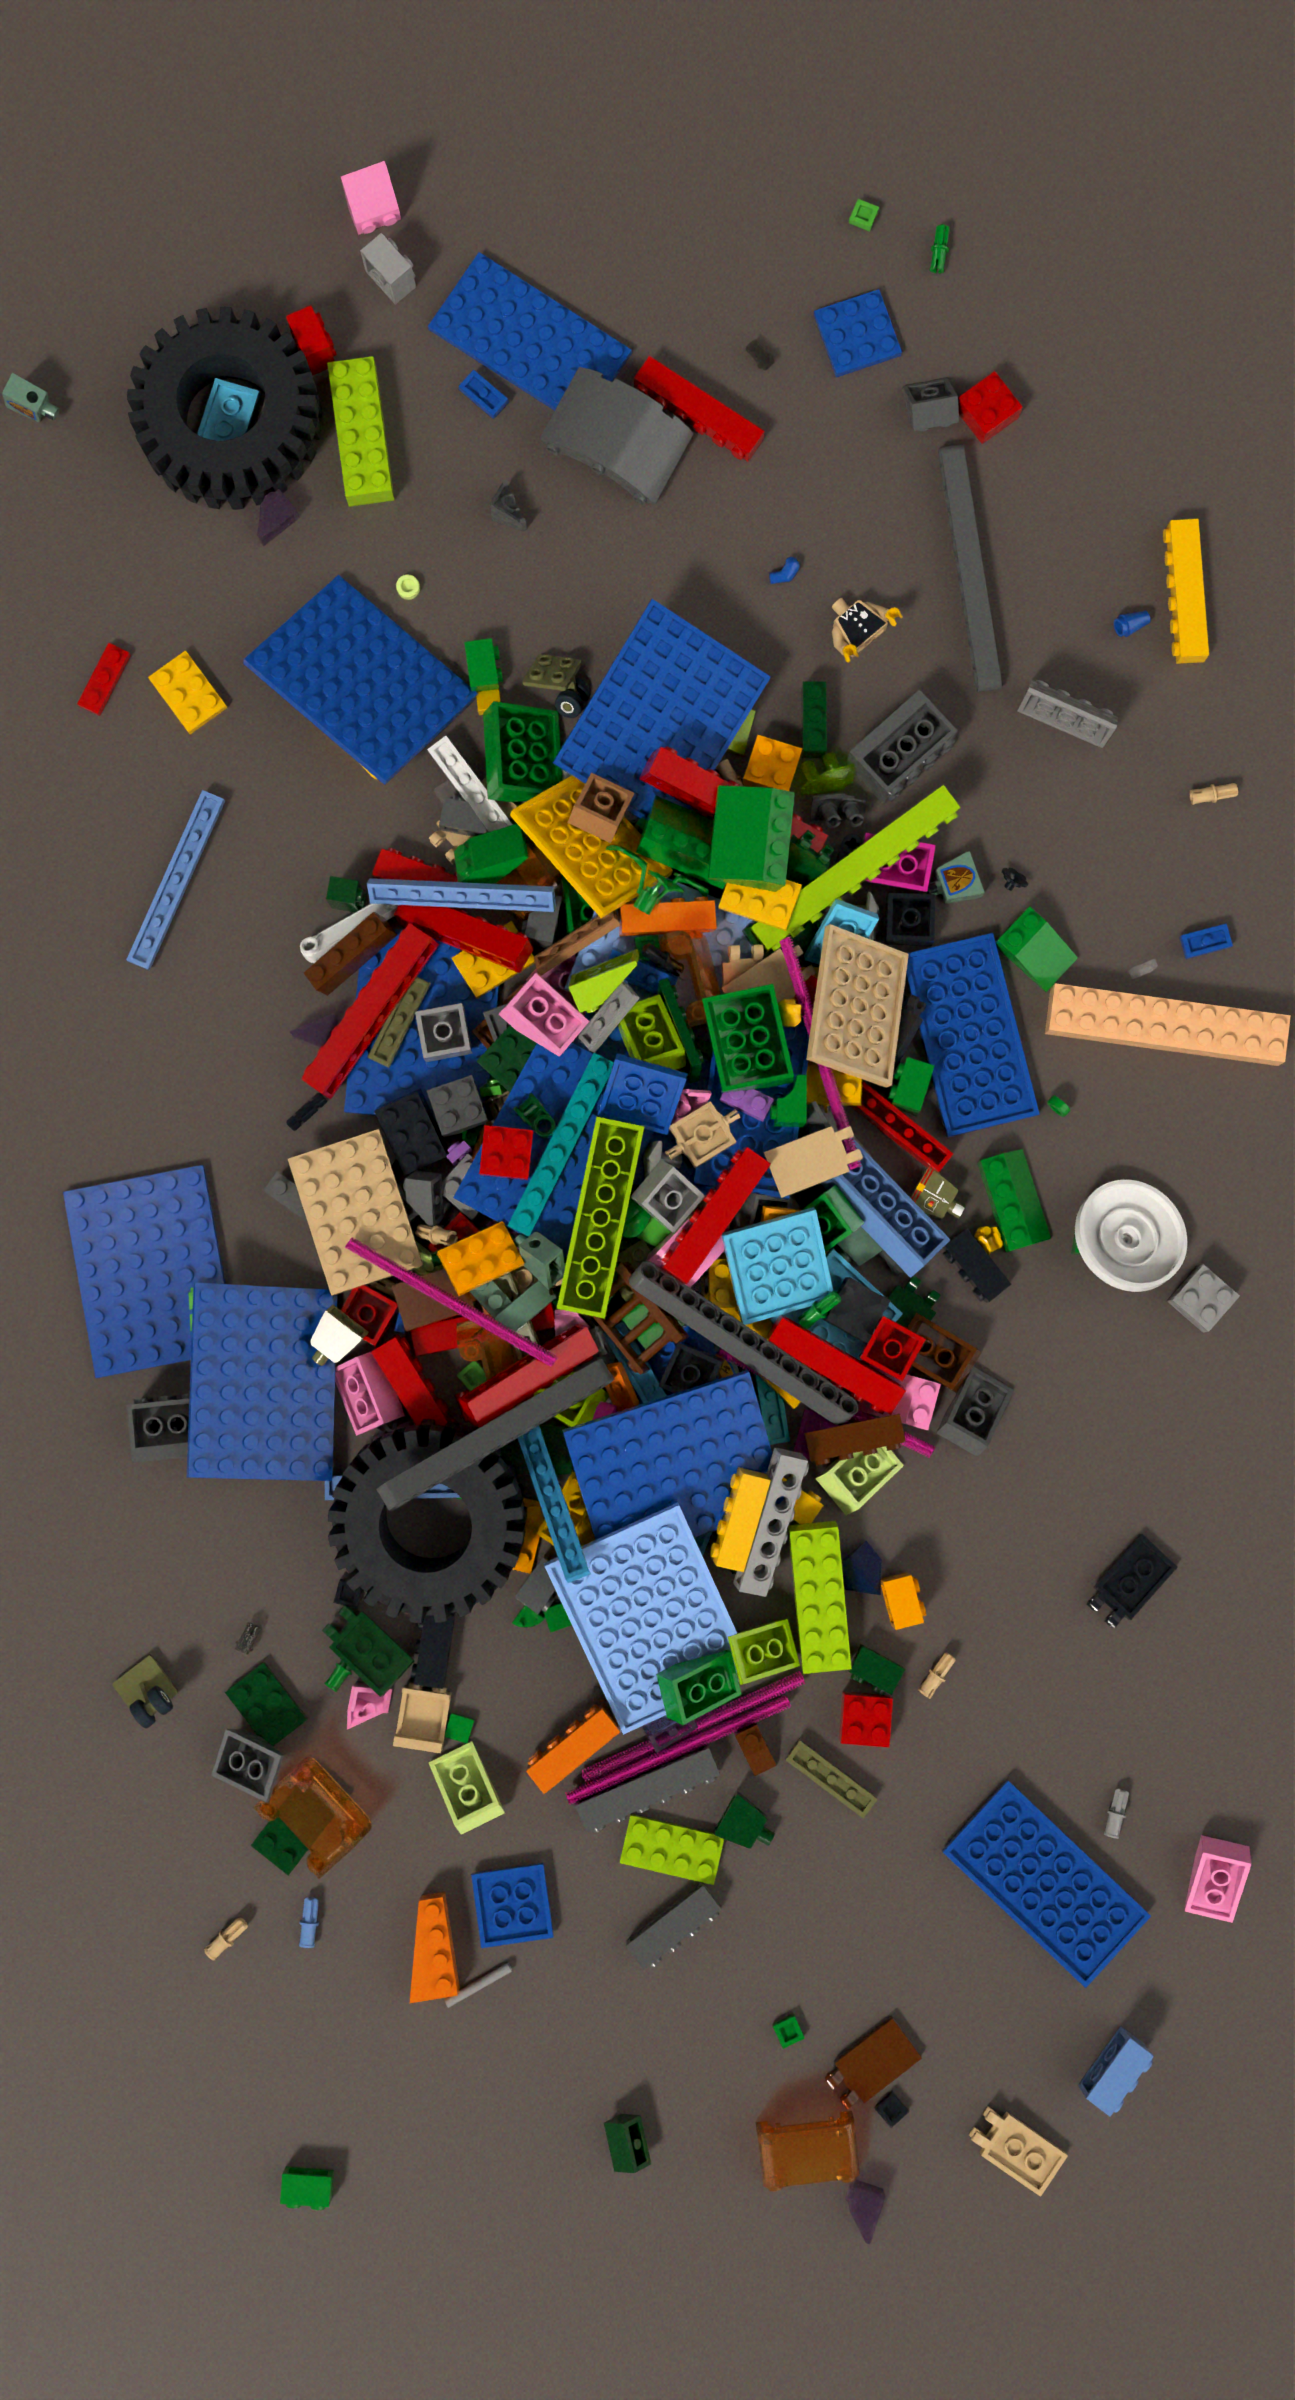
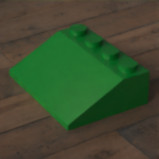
(520, 751)
(751, 836)
(678, 839)
(748, 1039)

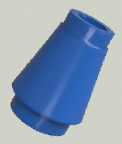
(1131, 622)

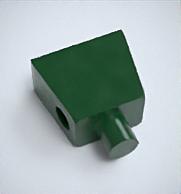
(743, 1823)

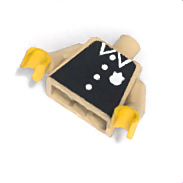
(859, 625)

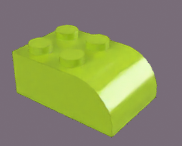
(651, 1034)

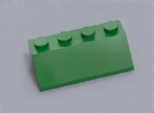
(1014, 1200)

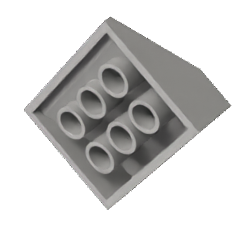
(1068, 714)

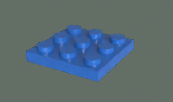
(857, 333)
(642, 1093)
(512, 1905)

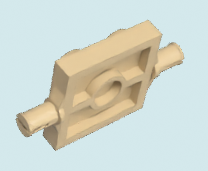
(702, 1134)

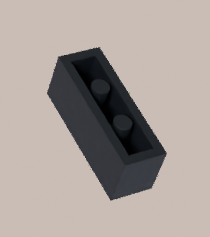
(975, 1266)
(433, 1652)

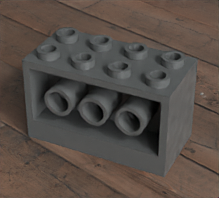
(897, 733)
(160, 1444)

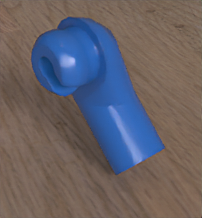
(787, 573)

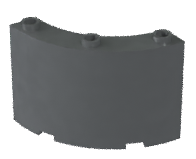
(617, 434)

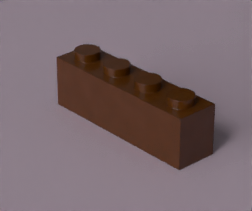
(350, 953)
(854, 1438)

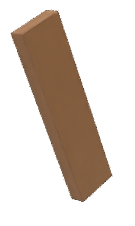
(575, 942)

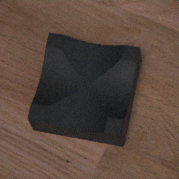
(858, 1310)

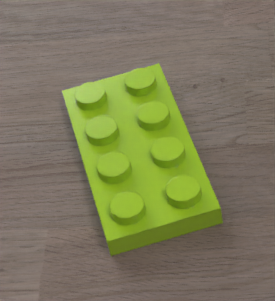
(671, 1849)

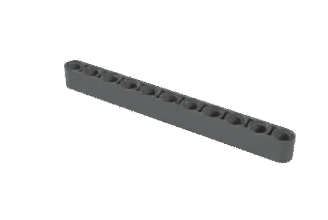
(969, 568)
(743, 1343)
(494, 1435)

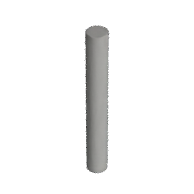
(479, 1984)

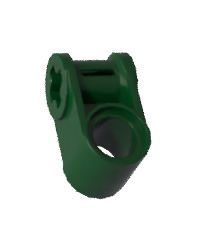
(535, 1115)

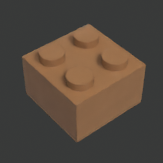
(600, 807)

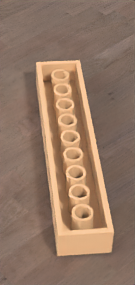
(1167, 1024)

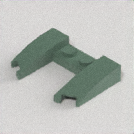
(515, 1313)

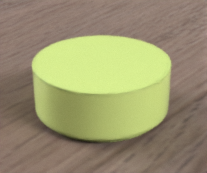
(408, 587)

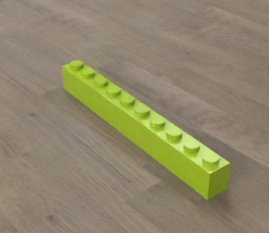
(863, 864)

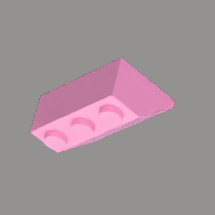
(367, 1394)

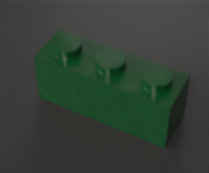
(814, 719)

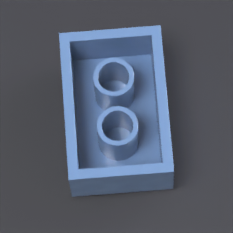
(1116, 2071)

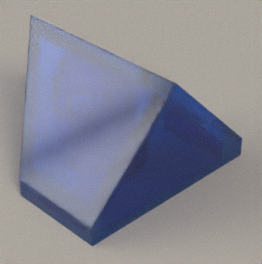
(862, 1570)

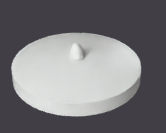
(1131, 1235)

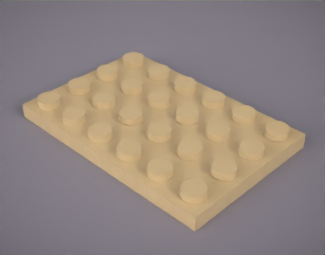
(857, 1006)
(354, 1194)

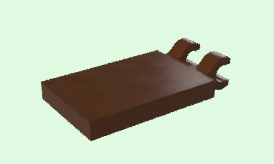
(420, 1309)
(873, 2063)

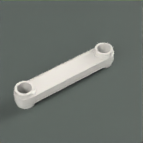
(315, 947)

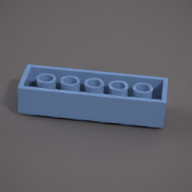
(890, 1215)

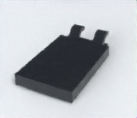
(908, 1025)
(1132, 1580)

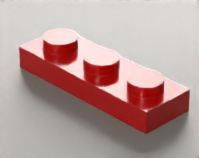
(104, 679)

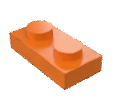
(621, 1389)

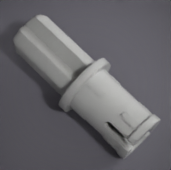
(1116, 1813)

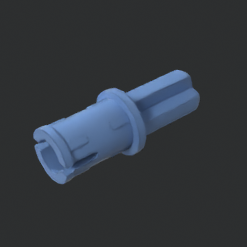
(309, 1922)

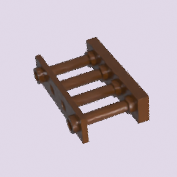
(672, 1329)

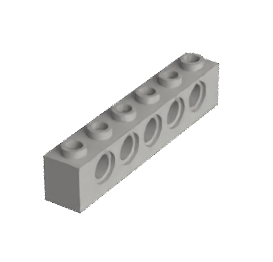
(781, 1463)

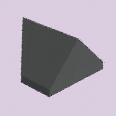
(505, 509)

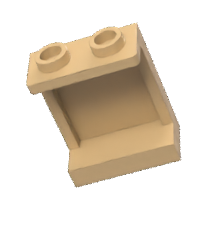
(422, 1718)

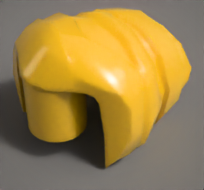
(789, 1012)
(989, 1238)

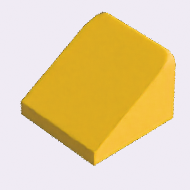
(485, 699)

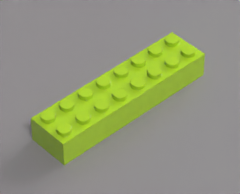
(600, 1217)

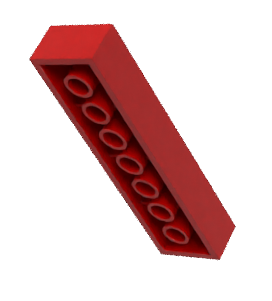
(698, 788)

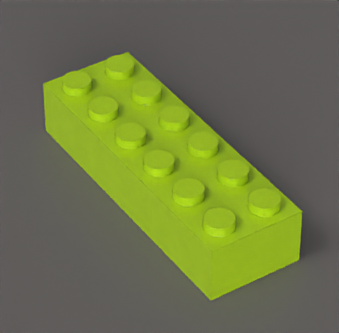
(360, 431)
(819, 1597)

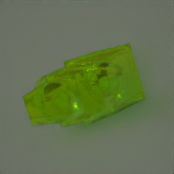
(833, 780)

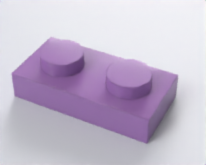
(749, 1102)
(458, 1152)

